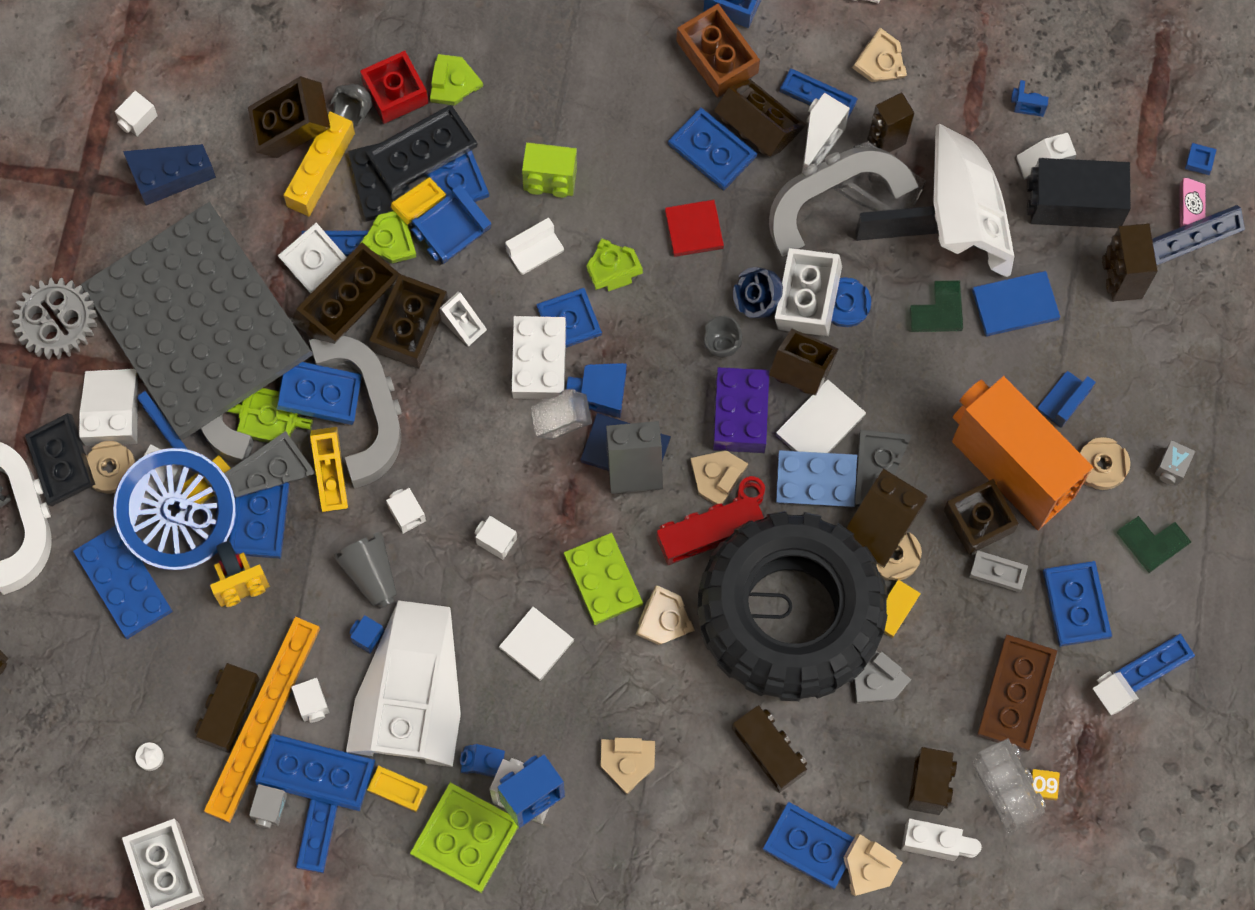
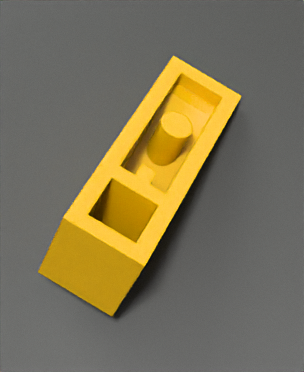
(329, 468)

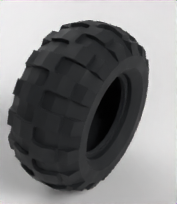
(802, 545)

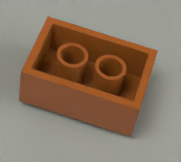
(717, 50)

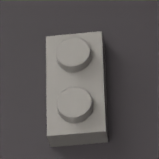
(998, 571)

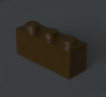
(891, 123)
(226, 707)
(770, 748)

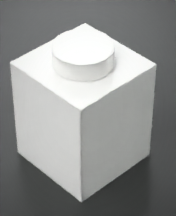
(135, 114)
(405, 509)
(495, 537)
(1114, 692)
(310, 700)

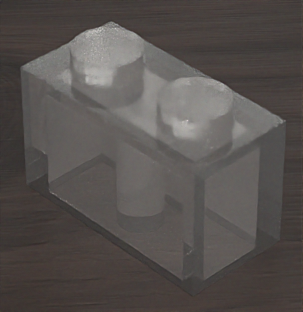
(560, 414)

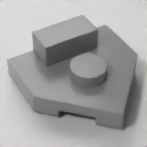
(880, 680)

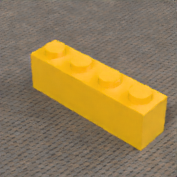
(319, 165)

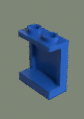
(451, 225)

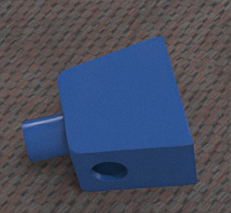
(602, 386)

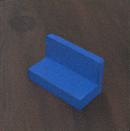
(1065, 398)

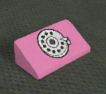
(1191, 201)

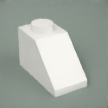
(1053, 147)

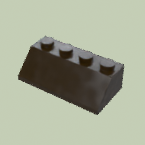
(345, 295)

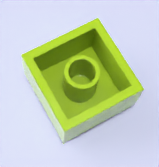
(549, 169)

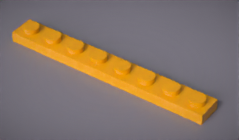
(262, 720)

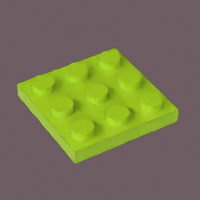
(465, 838)

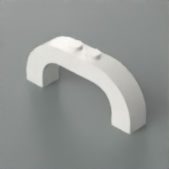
(32, 556)

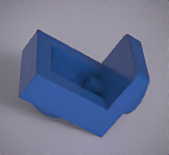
(481, 760)

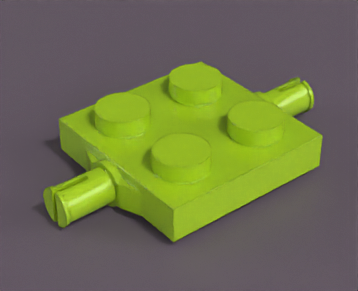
(262, 419)

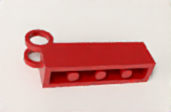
(707, 530)

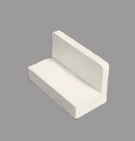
(534, 246)

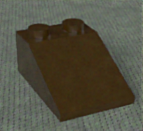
(886, 515)

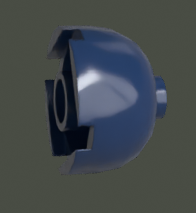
(758, 292)

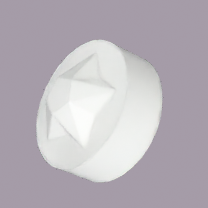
(149, 756)

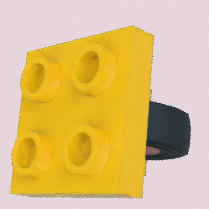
(239, 582)

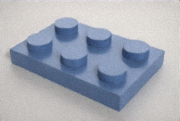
(816, 478)

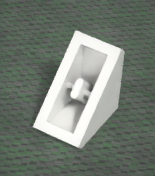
(461, 319)

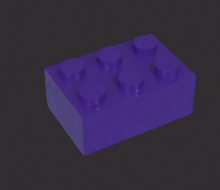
(741, 410)

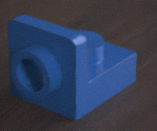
(1030, 103)

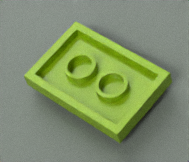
(603, 578)

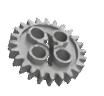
(35, 331)

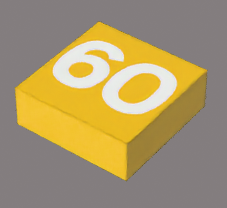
(1046, 783)

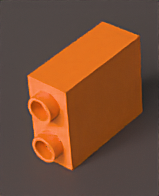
(1019, 450)

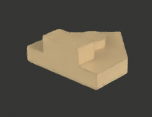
(881, 58)
(717, 475)
(663, 617)
(627, 760)
(869, 865)

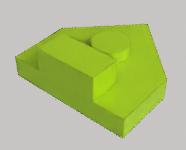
(452, 80)
(390, 238)
(613, 266)

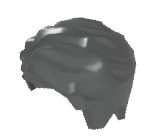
(351, 102)

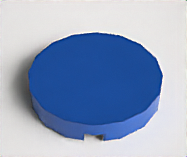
(853, 306)

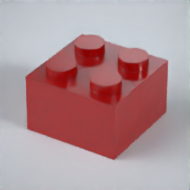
(394, 87)

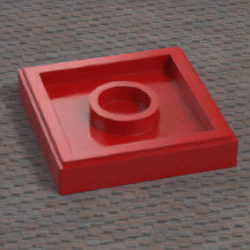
(694, 228)

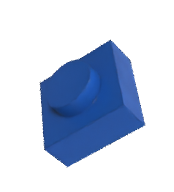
(1200, 159)

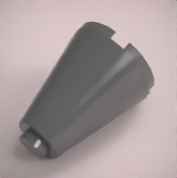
(369, 569)

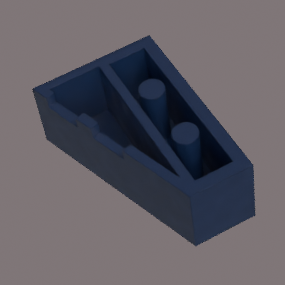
(168, 170)

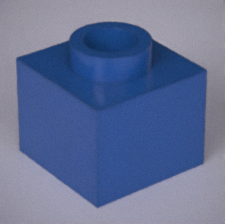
(366, 634)

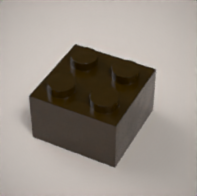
(803, 362)
(980, 516)
(931, 781)

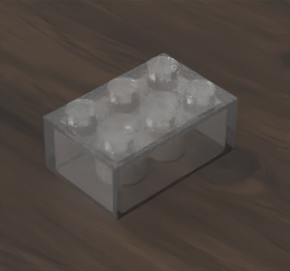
(1009, 785)

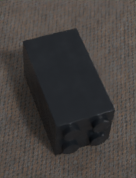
(1079, 193)

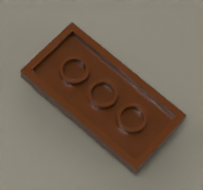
(1017, 692)

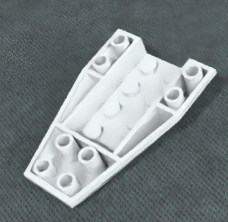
(969, 201)
(410, 689)

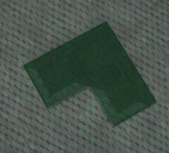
(944, 315)
(1152, 549)

